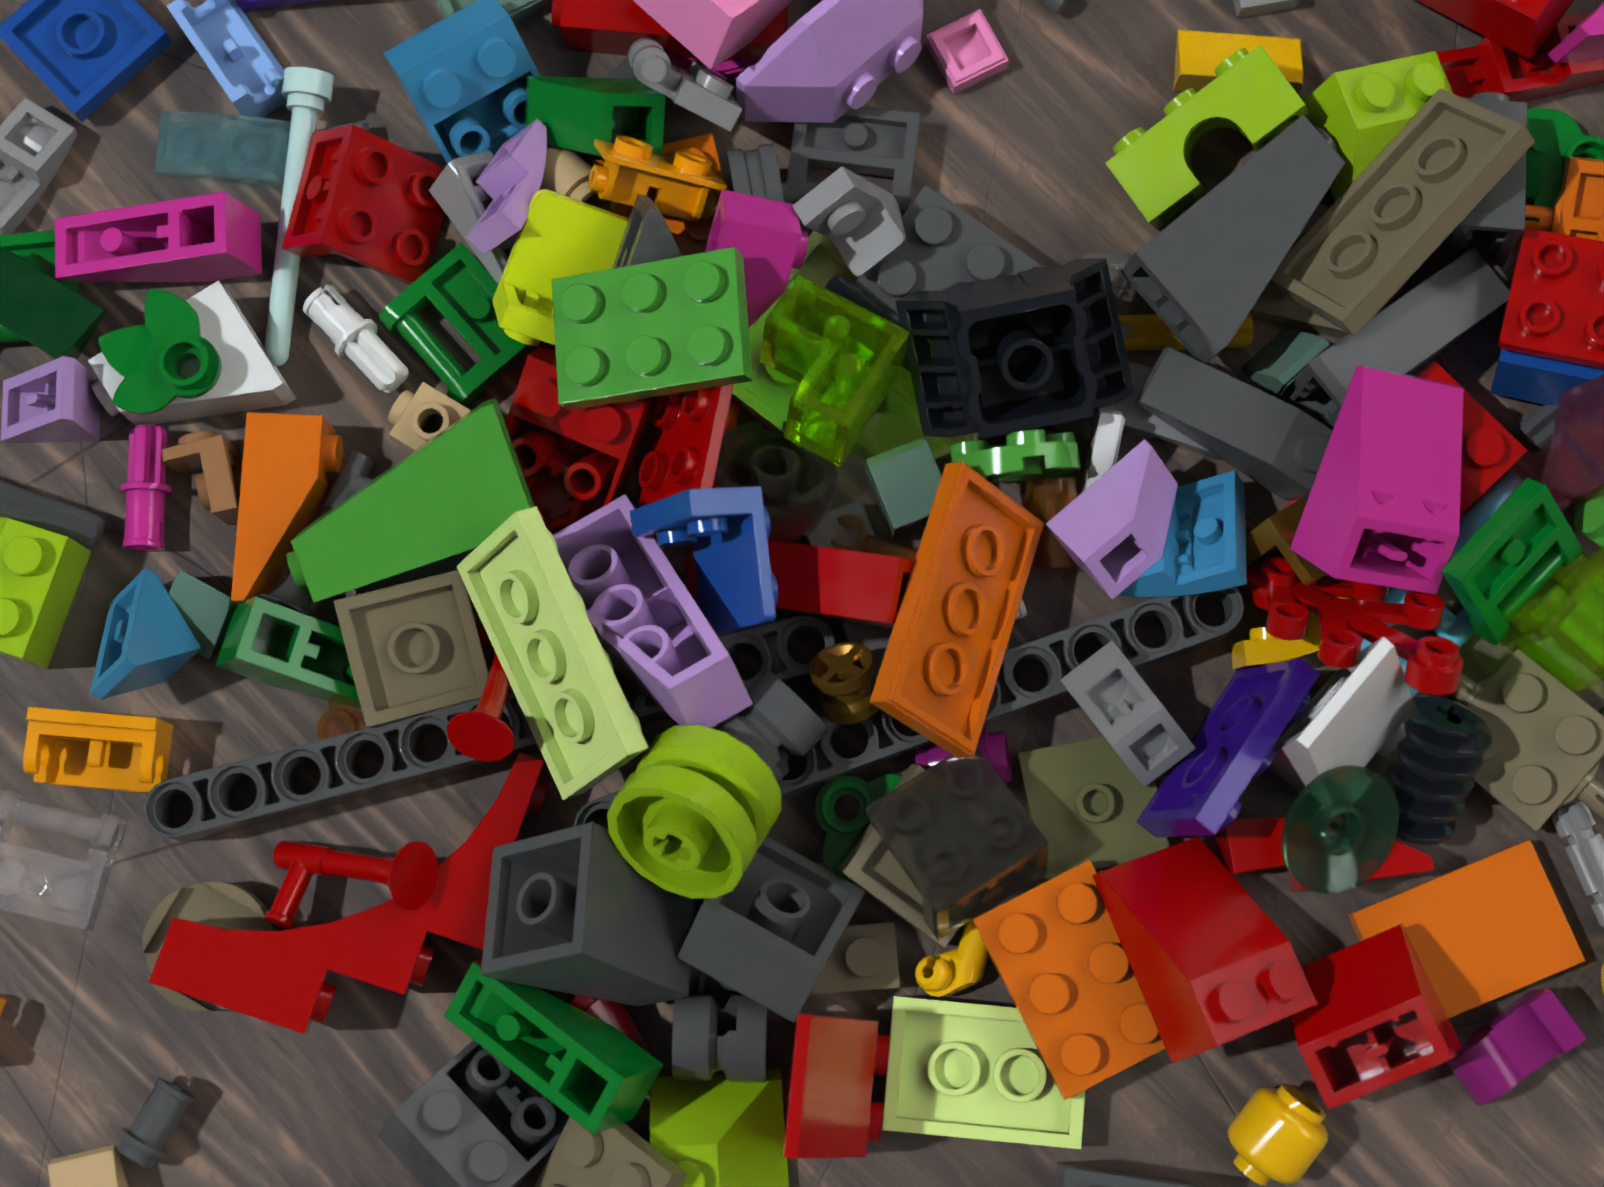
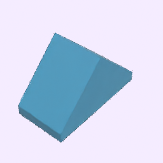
(141, 639)

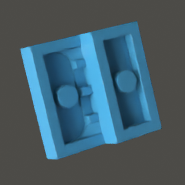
(1202, 542)

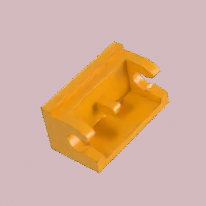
(96, 749)

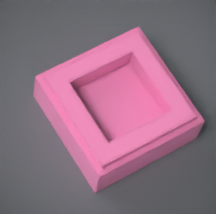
(966, 51)

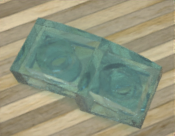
(222, 147)

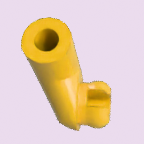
(956, 968)

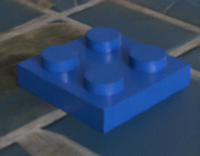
(84, 46)

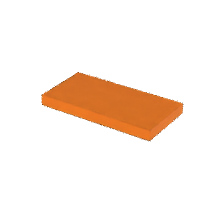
(957, 611)

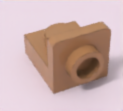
(221, 466)

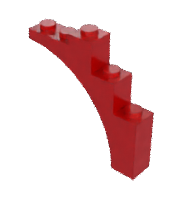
(286, 971)

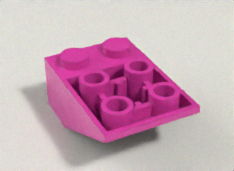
(1388, 484)

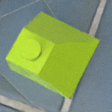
(721, 1130)

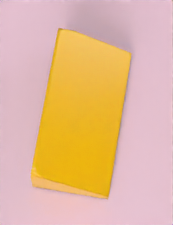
(1201, 52)

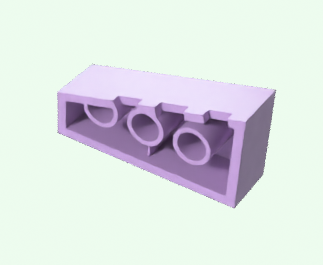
(649, 619)

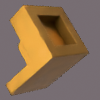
(1276, 536)

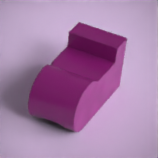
(1514, 1045)

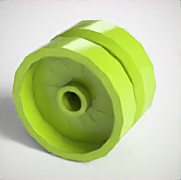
(695, 811)

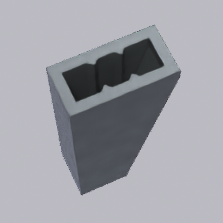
(1227, 246)
(1405, 334)

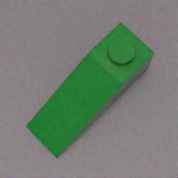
(288, 652)
(556, 1049)

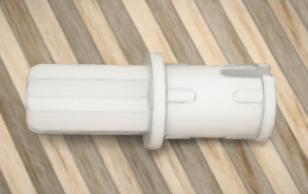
(355, 338)

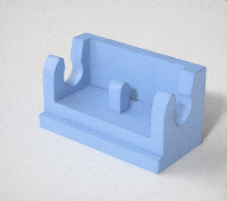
(233, 54)

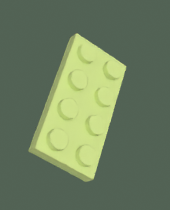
(551, 654)

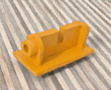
(680, 181)

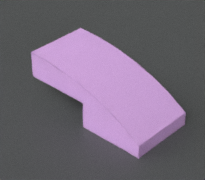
(511, 182)

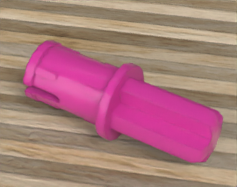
(145, 489)

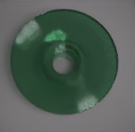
(1340, 829)

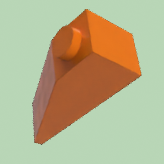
(281, 490)

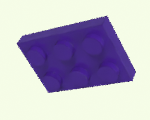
(1230, 750)

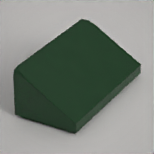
(44, 309)

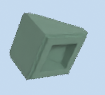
(1283, 360)
(204, 611)

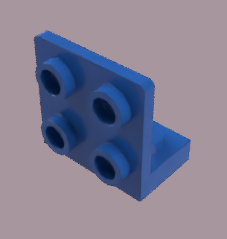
(729, 550)

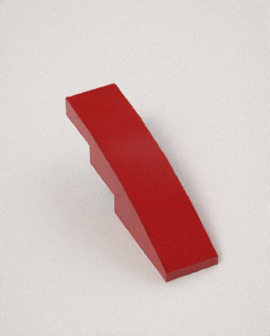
(1501, 70)

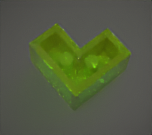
(841, 360)
(1567, 624)

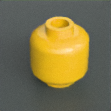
(1277, 1135)

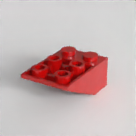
(574, 456)

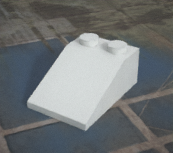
(1347, 719)

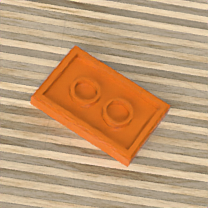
(1481, 927)

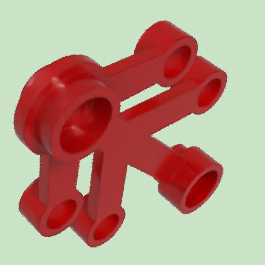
(1431, 661)

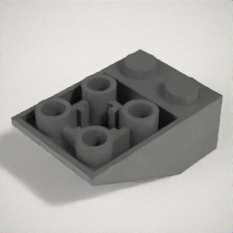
(474, 1125)

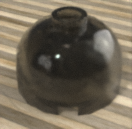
(793, 480)

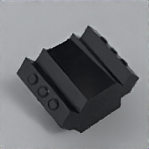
(1016, 350)

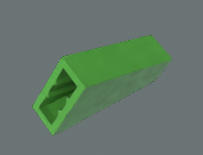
(418, 510)

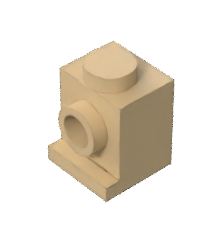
(413, 411)

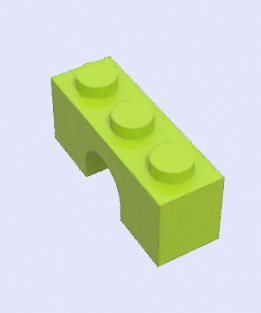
(1245, 96)

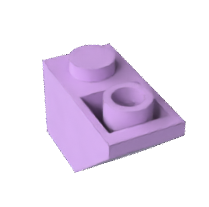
(1119, 520)

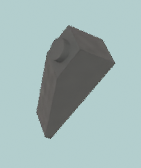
(1237, 423)

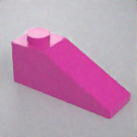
(767, 237)
(161, 242)

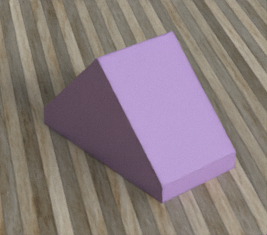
(51, 404)

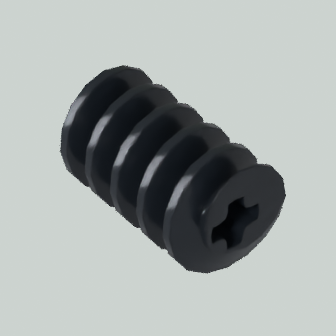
(1436, 768)

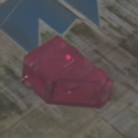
(1576, 443)

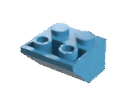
(467, 79)

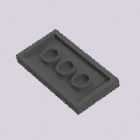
(941, 250)

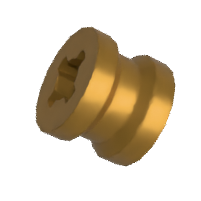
(845, 682)

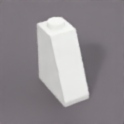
(246, 376)

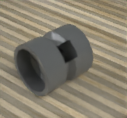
(775, 724)
(719, 1039)

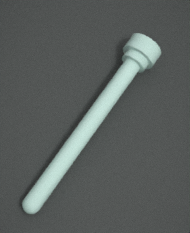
(306, 95)

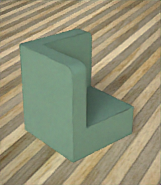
(904, 486)

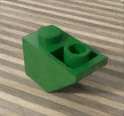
(595, 108)

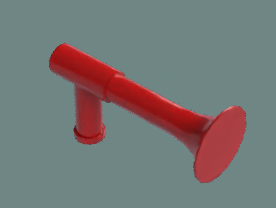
(481, 732)
(409, 875)

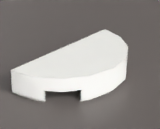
(1103, 445)

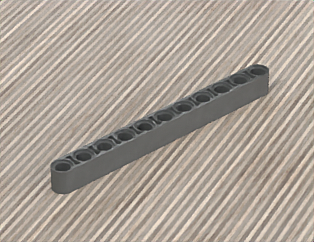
(1053, 653)
(399, 741)

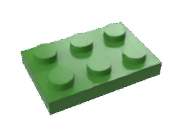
(651, 329)

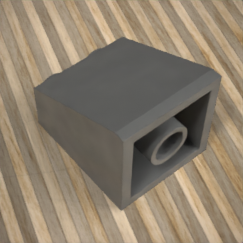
(583, 921)

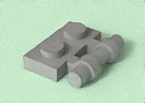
(694, 89)

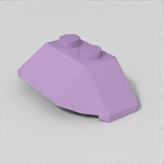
(831, 61)

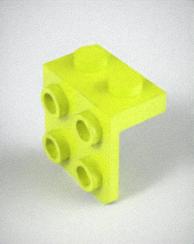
(555, 242)

